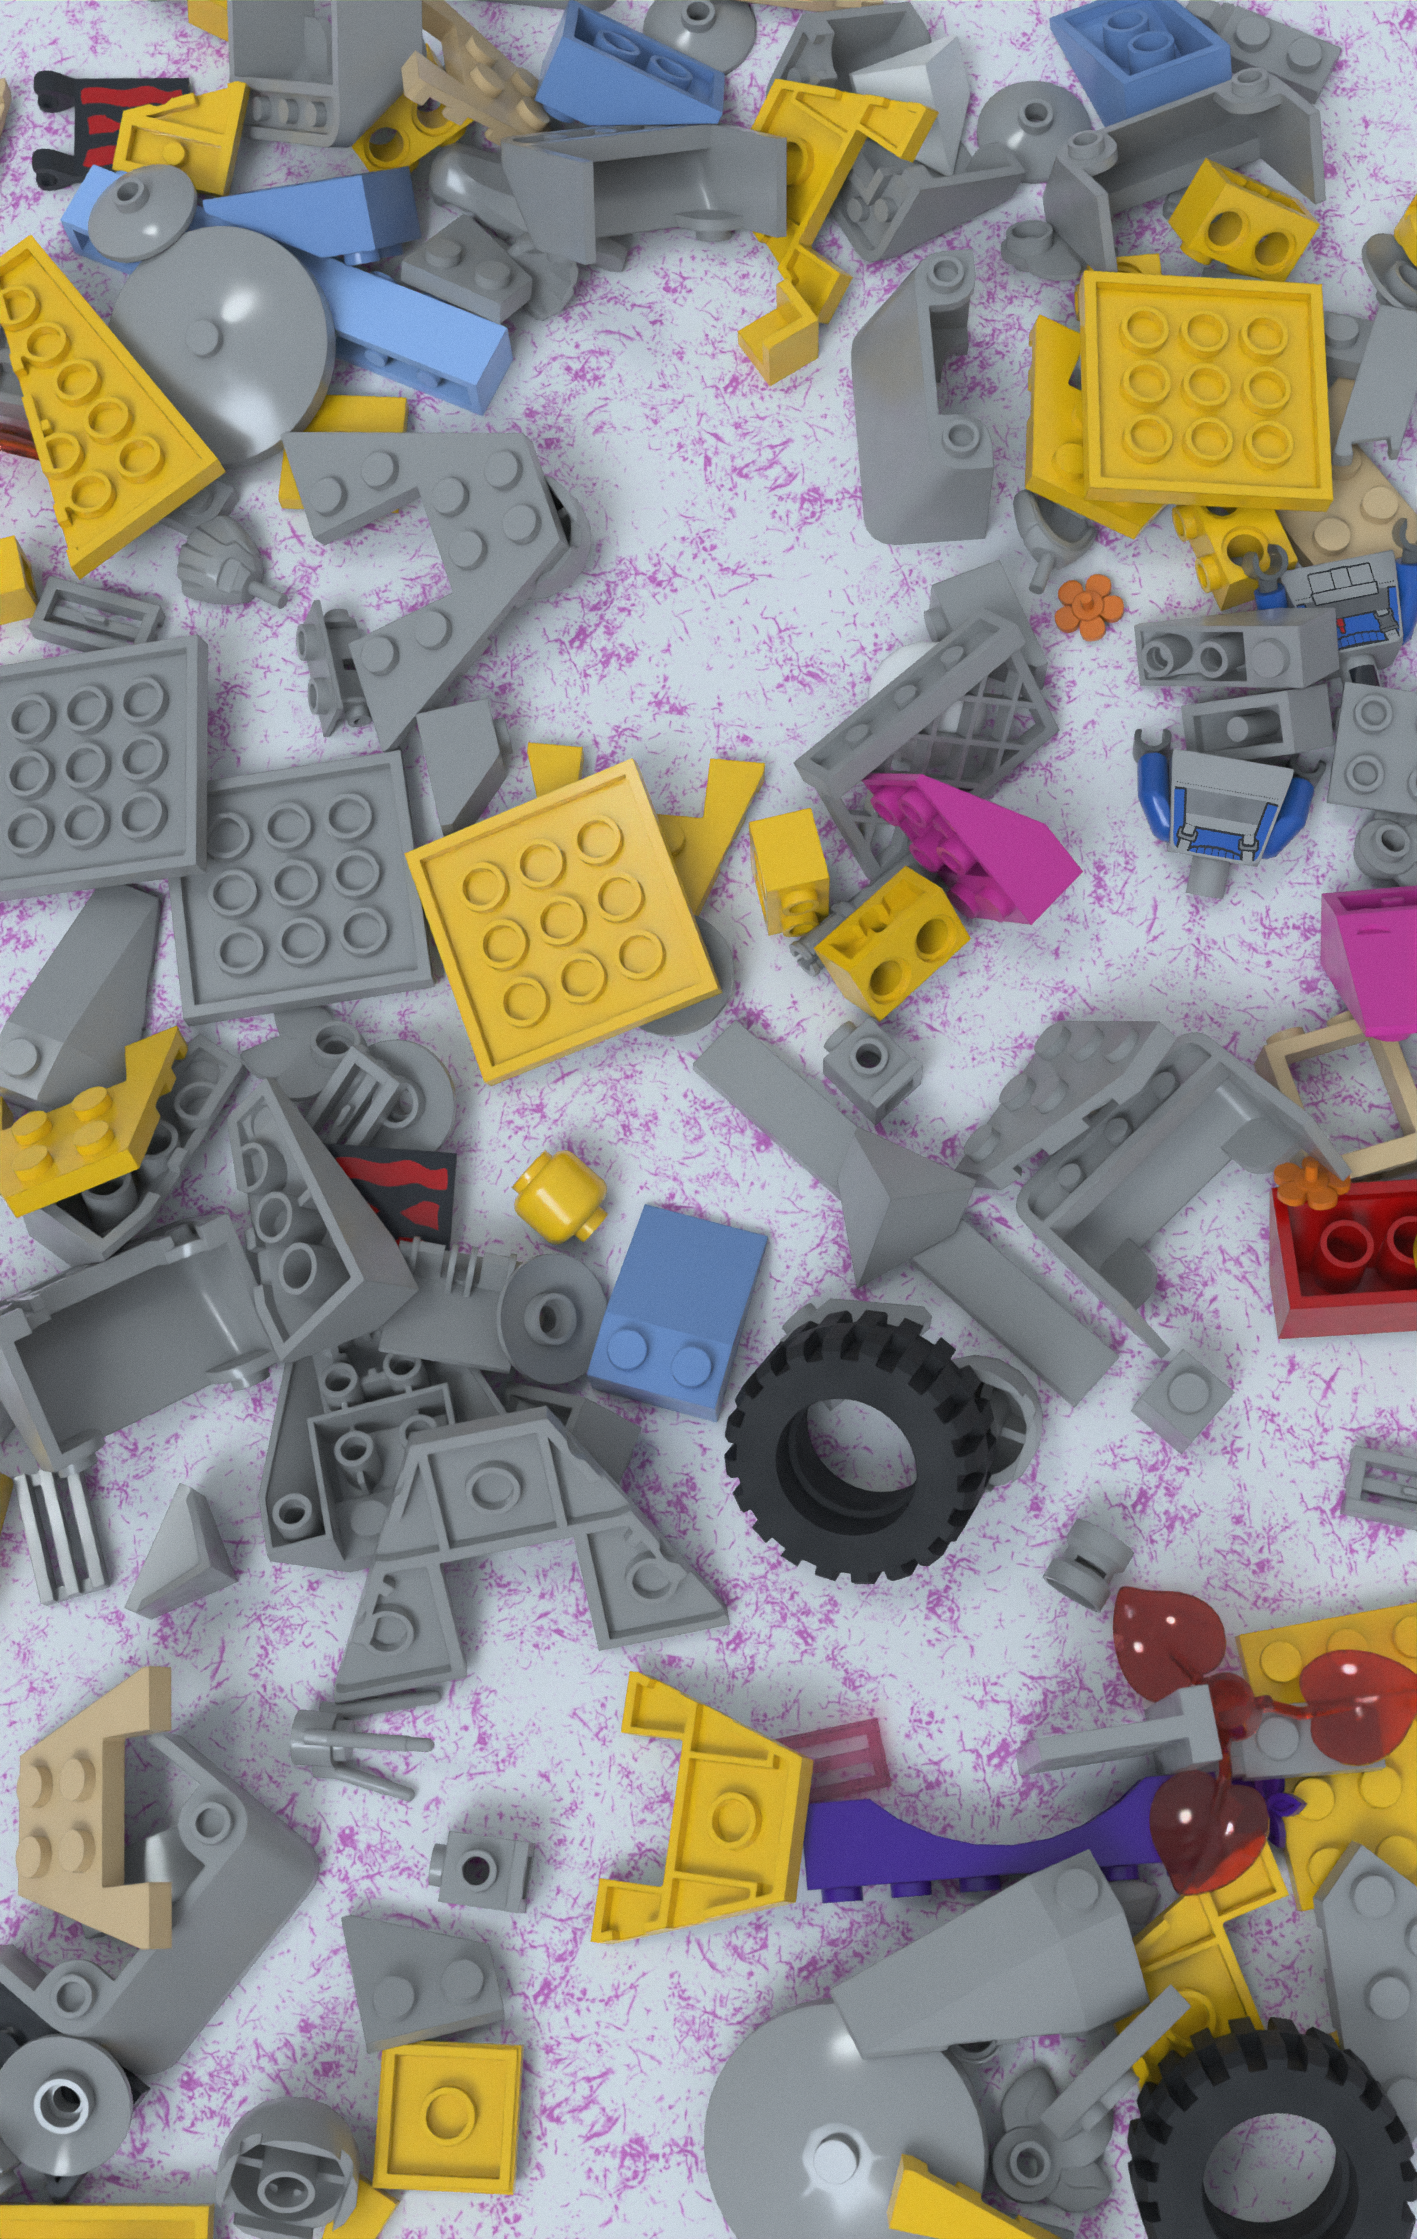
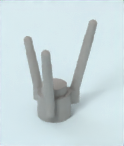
(326, 1738)

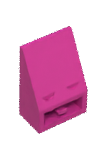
(987, 855)
(1373, 957)

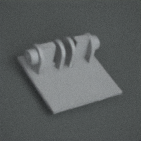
(1375, 750)
(453, 1310)

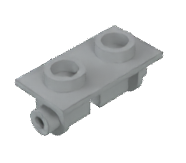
(332, 689)

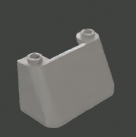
(885, 199)
(919, 470)
(129, 1338)

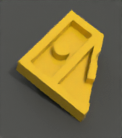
(188, 133)

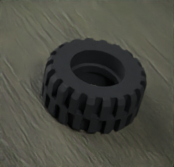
(812, 1508)
(1256, 2076)

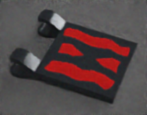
(98, 119)
(404, 1188)

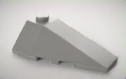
(83, 1004)
(318, 1244)

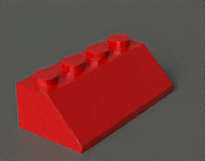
(1345, 1264)

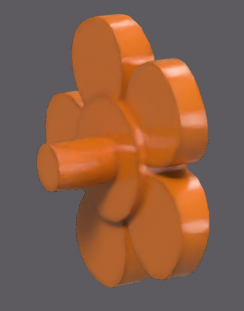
(1088, 608)
(1309, 1183)

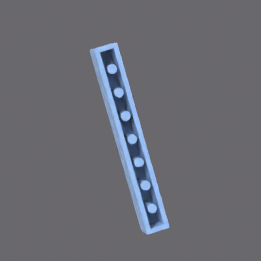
(375, 319)

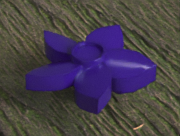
(1278, 1805)

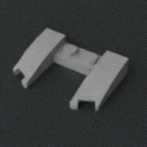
(1384, 367)

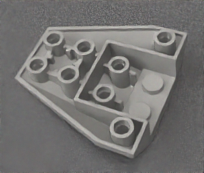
(342, 1443)

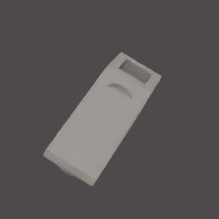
(1240, 649)

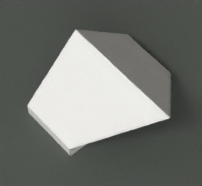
(931, 77)

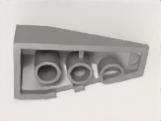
(103, 1218)
(1015, 1967)

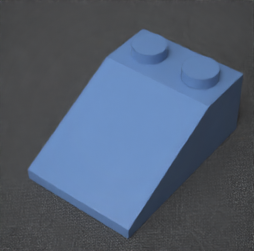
(1139, 54)
(622, 77)
(345, 215)
(677, 1313)

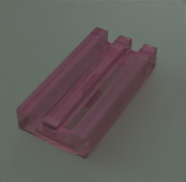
(873, 1754)

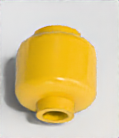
(560, 1197)

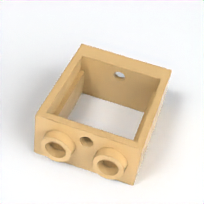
(1292, 1045)

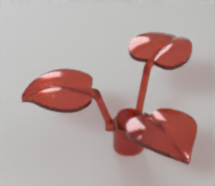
(1204, 1825)

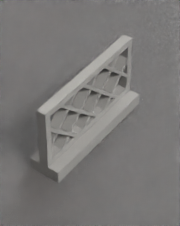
(912, 711)
(1176, 1731)

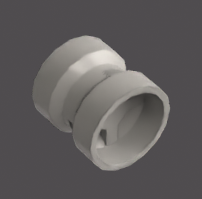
(1088, 1565)

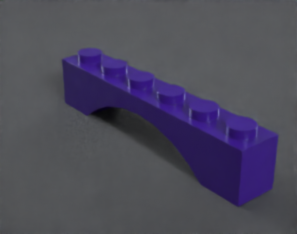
(865, 1845)

